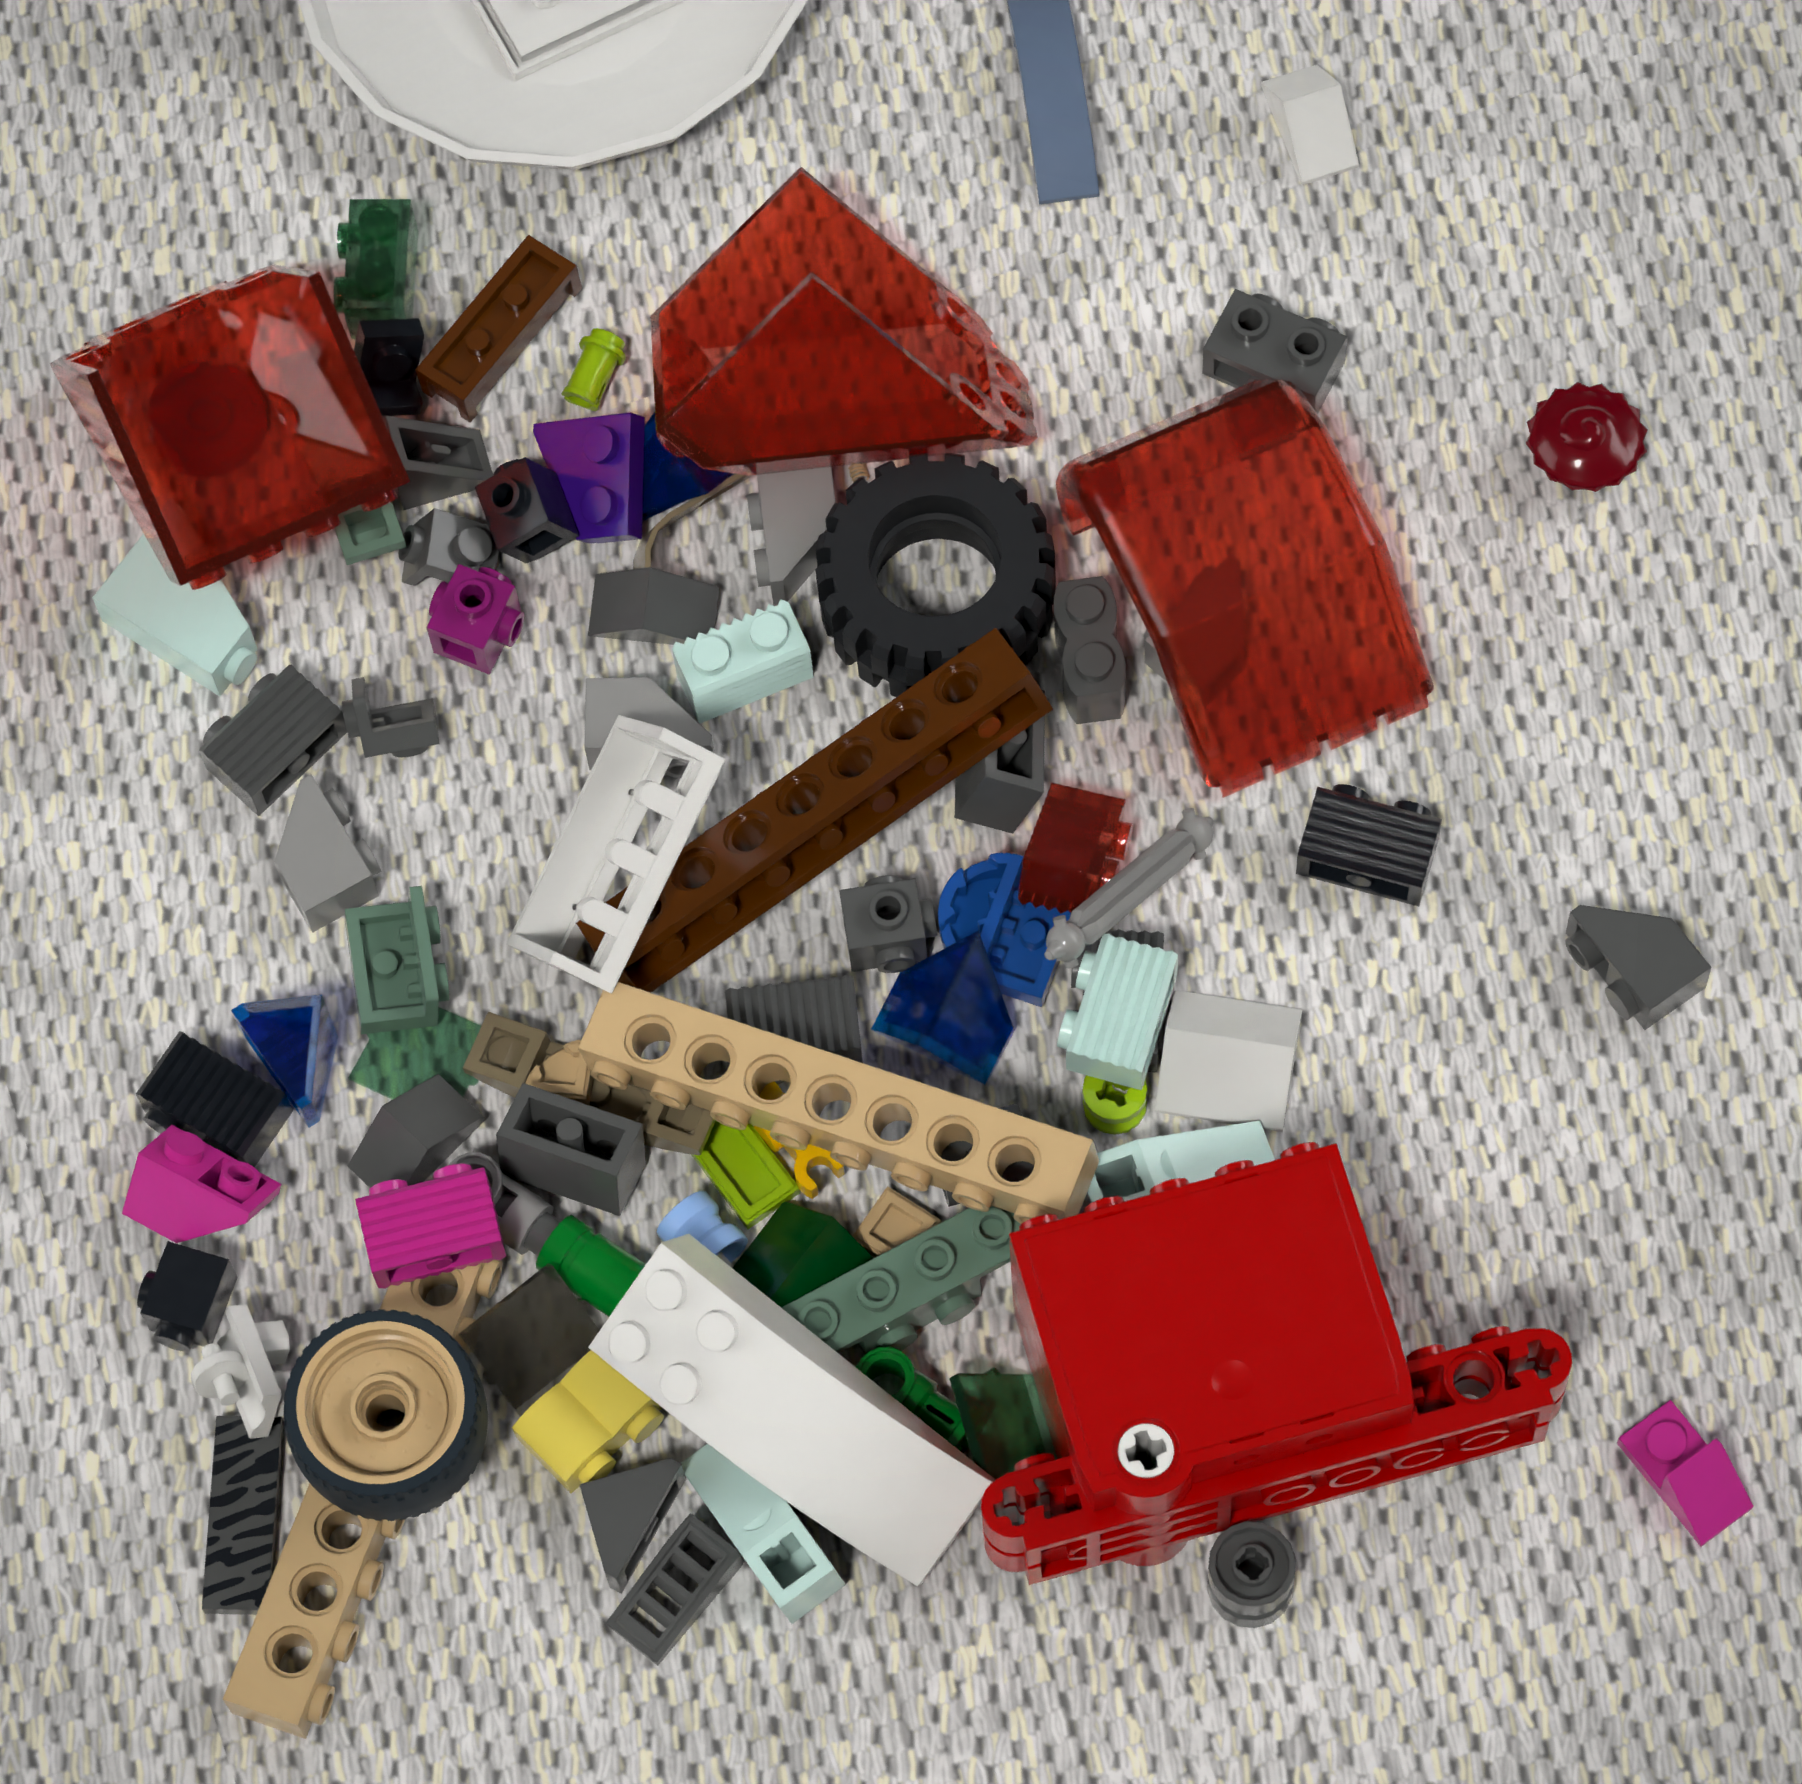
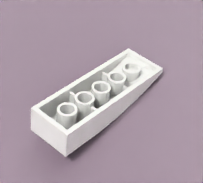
(789, 1409)

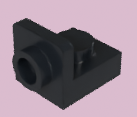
(388, 358)

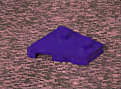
(599, 472)

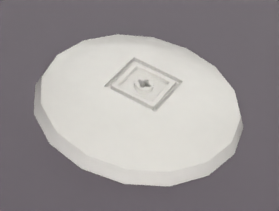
(548, 76)

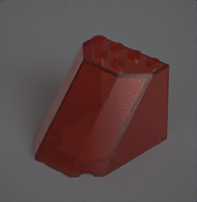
(825, 350)
(234, 421)

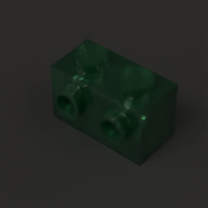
(379, 262)

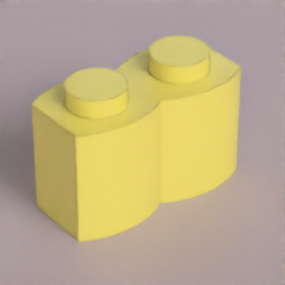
(586, 1421)

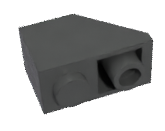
(1640, 958)

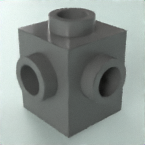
(886, 924)

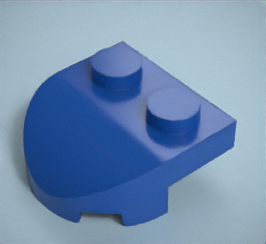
(1012, 933)

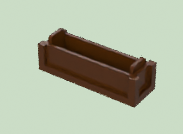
(498, 326)

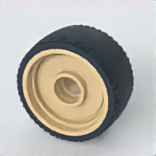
(376, 1366)

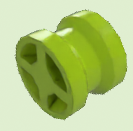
(1116, 1111)

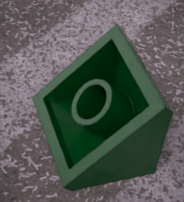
(799, 1254)

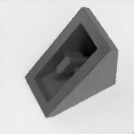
(437, 459)
(651, 606)
(414, 1134)
(628, 1512)

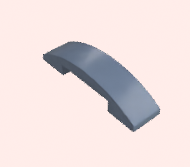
(1054, 100)

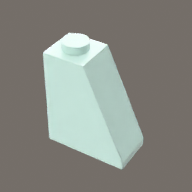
(187, 628)

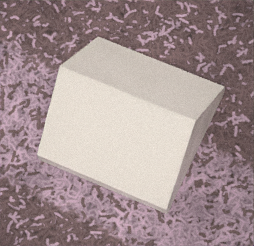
(1227, 1060)

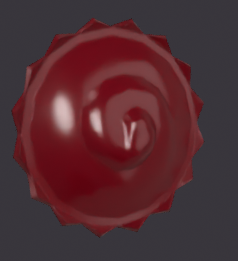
(1586, 437)

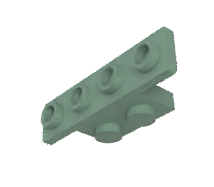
(910, 1284)

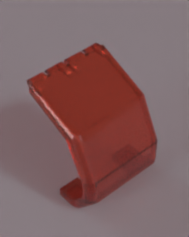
(1254, 579)

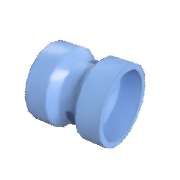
(700, 1219)

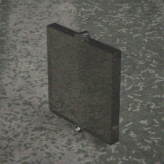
(531, 1338)

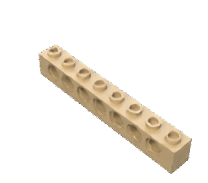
(635, 1018)
(307, 1560)

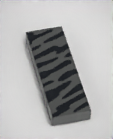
(242, 1517)

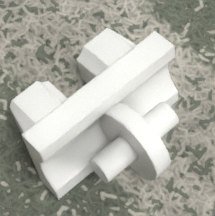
(241, 1370)

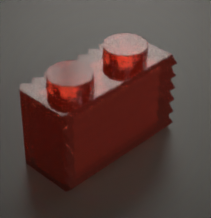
(1073, 848)

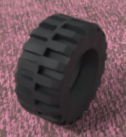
(919, 505)

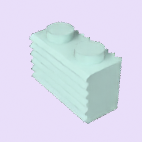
(743, 661)
(1120, 1010)

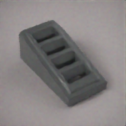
(693, 1604)

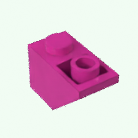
(192, 1188)

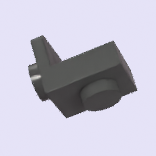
(441, 543)
(395, 729)

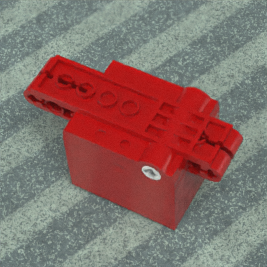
(1232, 1367)

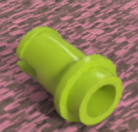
(594, 368)

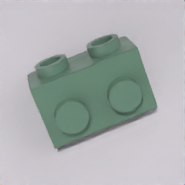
(394, 964)

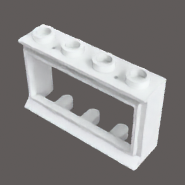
(599, 842)

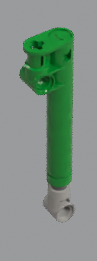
(604, 1272)

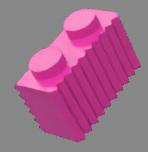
(430, 1225)

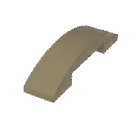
(510, 1050)

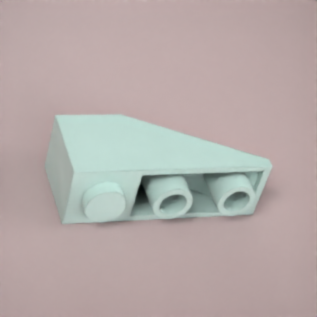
(1194, 1155)
(764, 1533)

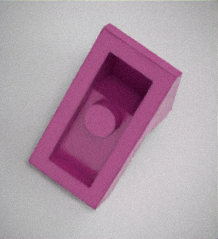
(1686, 1472)

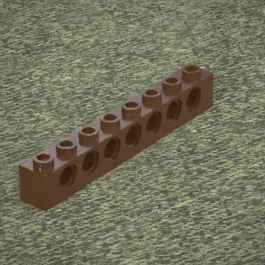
(832, 805)

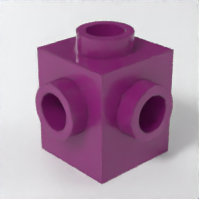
(474, 617)

